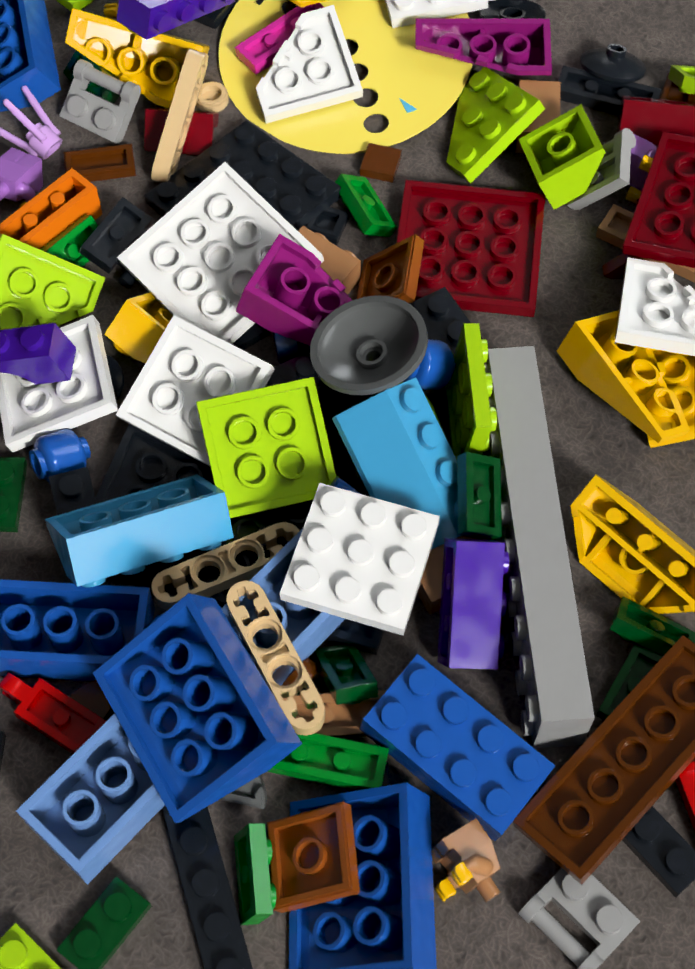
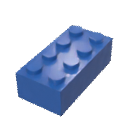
(66, 628)
(456, 747)

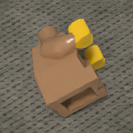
(469, 862)

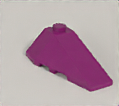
(498, 44)
(291, 292)

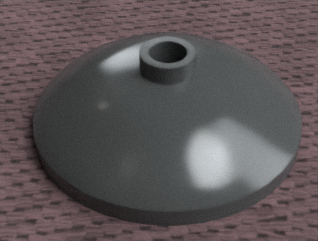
(369, 345)

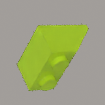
(564, 156)

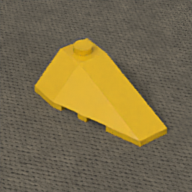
(149, 63)
(138, 326)
(623, 376)

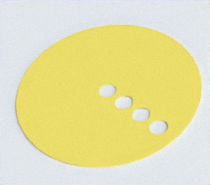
(394, 72)

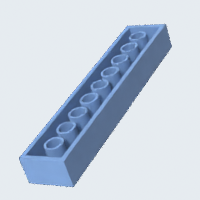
(103, 789)

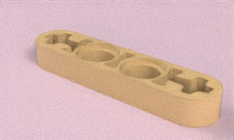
(179, 115)
(224, 560)
(278, 655)

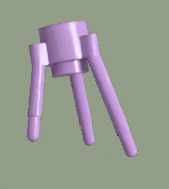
(42, 139)

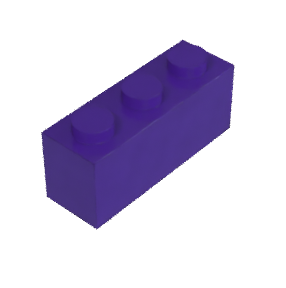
(472, 603)

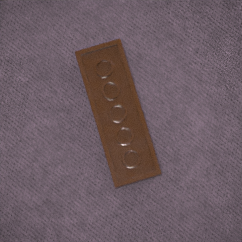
(618, 769)

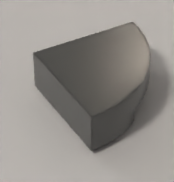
(250, 794)

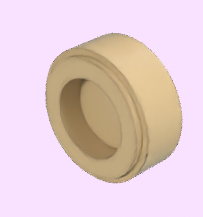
(212, 97)

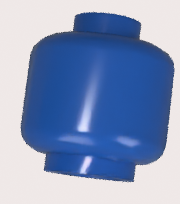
(436, 367)
(58, 453)

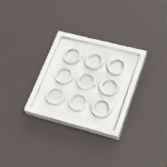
(208, 251)

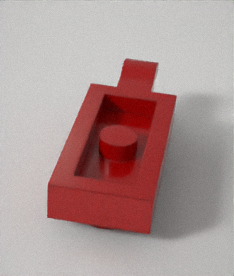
(51, 712)

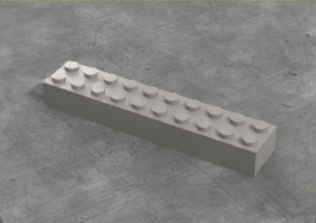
(539, 569)

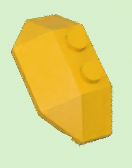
(632, 550)

